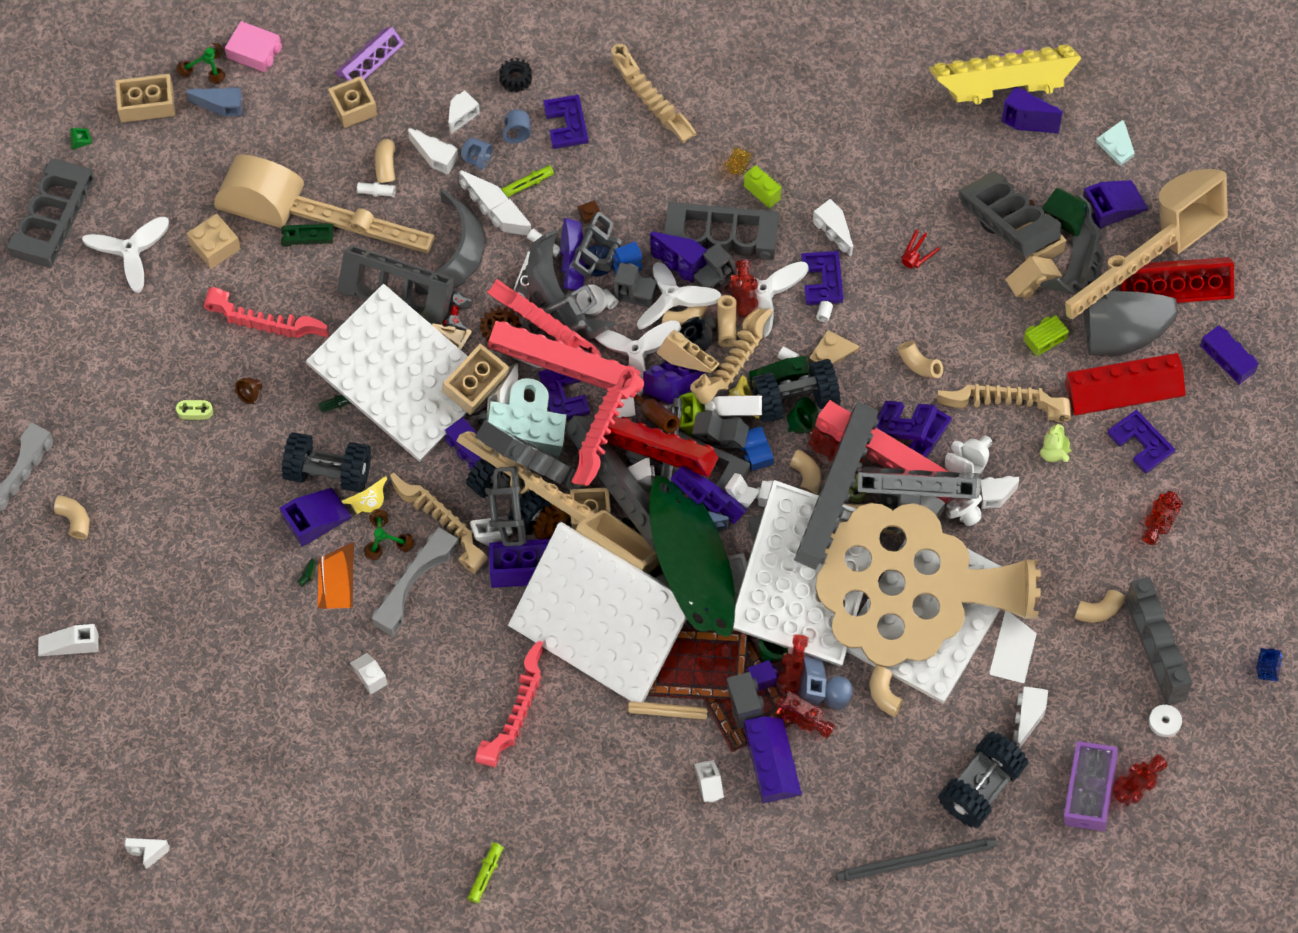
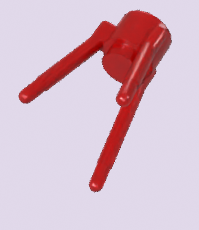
(911, 256)

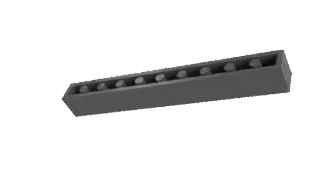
(617, 479)
(836, 486)

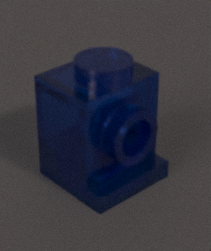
(1269, 664)

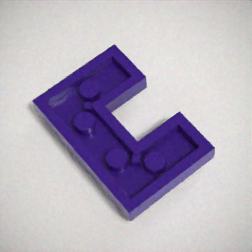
(571, 109)
(829, 265)
(557, 400)
(902, 428)
(1156, 446)

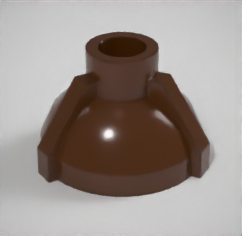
(248, 390)

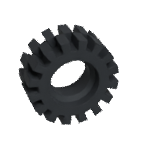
(515, 66)

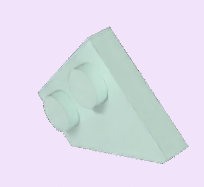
(1117, 143)

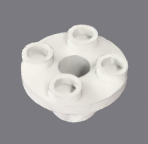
(966, 509)

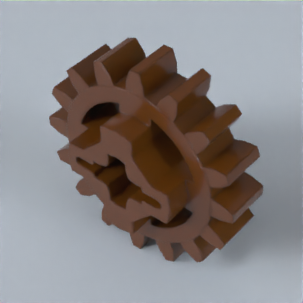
(498, 315)
(548, 521)

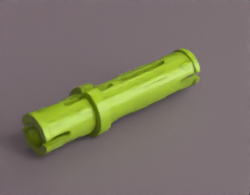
(546, 172)
(489, 864)

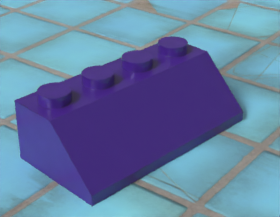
(514, 564)
(771, 759)

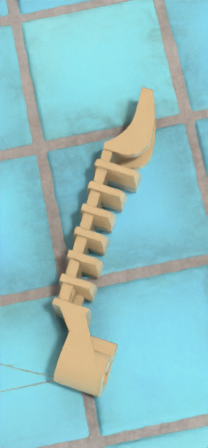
(666, 113)
(705, 387)
(1057, 408)
(473, 557)

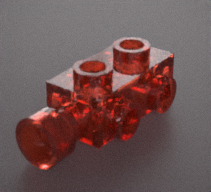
(746, 290)
(824, 445)
(1161, 517)
(793, 664)
(801, 710)
(1133, 782)

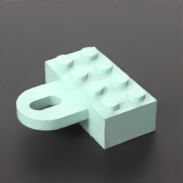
(530, 419)

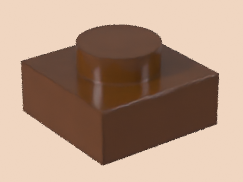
(588, 210)

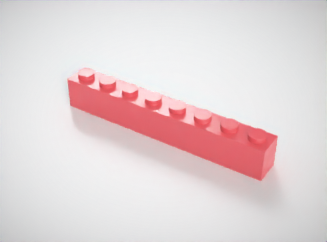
(555, 355)
(882, 447)

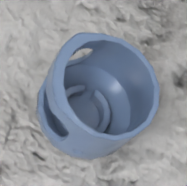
(517, 119)
(478, 148)
(838, 692)

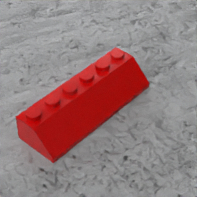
(1185, 279)
(1125, 384)
(662, 446)

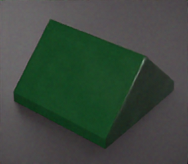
(1067, 210)

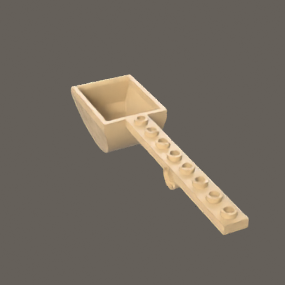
(271, 193)
(1187, 209)
(598, 527)

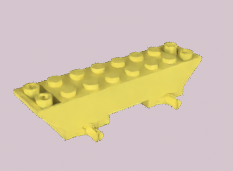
(1031, 69)

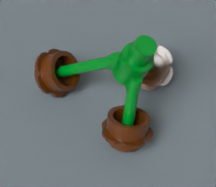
(212, 52)
(373, 549)

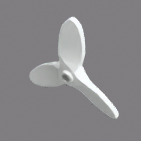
(131, 248)
(777, 283)
(673, 295)
(638, 349)

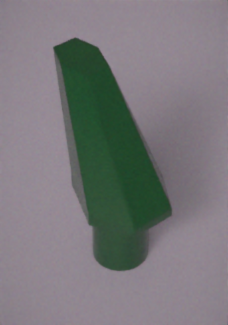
(308, 573)

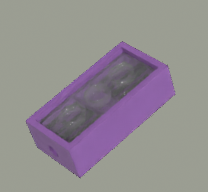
(1091, 786)

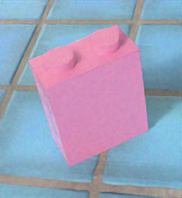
(253, 46)

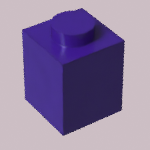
(765, 675)

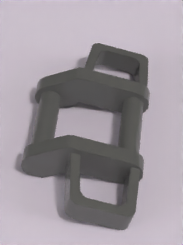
(603, 239)
(569, 298)
(514, 491)

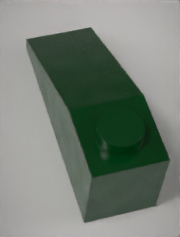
(784, 370)

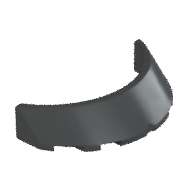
(470, 248)
(1085, 260)
(545, 289)

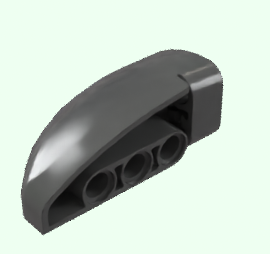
(1127, 321)

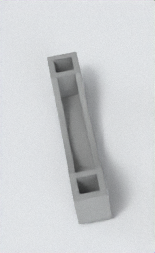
(34, 444)
(438, 550)

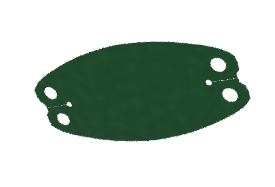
(692, 557)

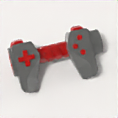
(457, 301)

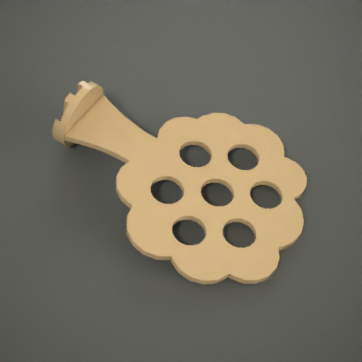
(1005, 587)

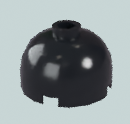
(698, 332)

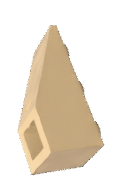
(683, 353)

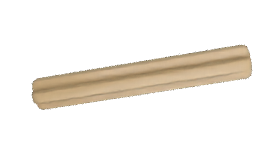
(667, 710)

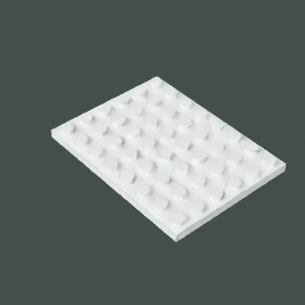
(393, 370)
(781, 594)
(599, 614)
(942, 671)

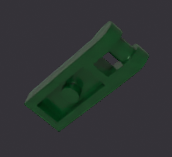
(307, 234)

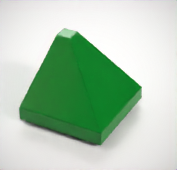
(79, 137)

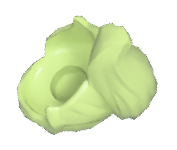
(1055, 445)

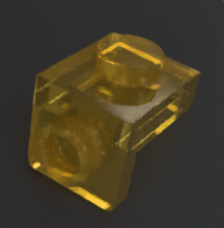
(738, 161)

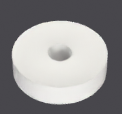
(584, 300)
(1165, 712)

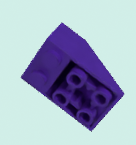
(1030, 113)
(1114, 201)
(678, 254)
(669, 381)
(314, 515)

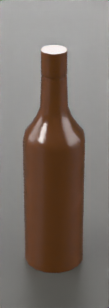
(658, 414)

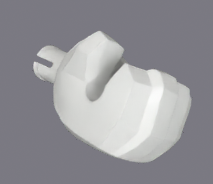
(968, 456)

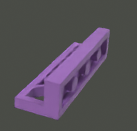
(367, 50)

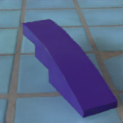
(570, 240)
(935, 432)
(710, 494)

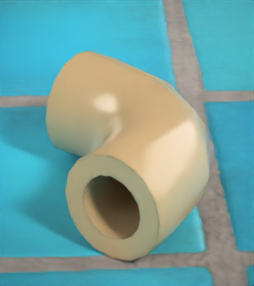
(384, 161)
(684, 315)
(726, 321)
(918, 363)
(809, 470)
(76, 514)
(1102, 610)
(881, 691)

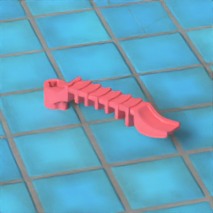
(217, 301)
(539, 317)
(589, 461)
(489, 752)

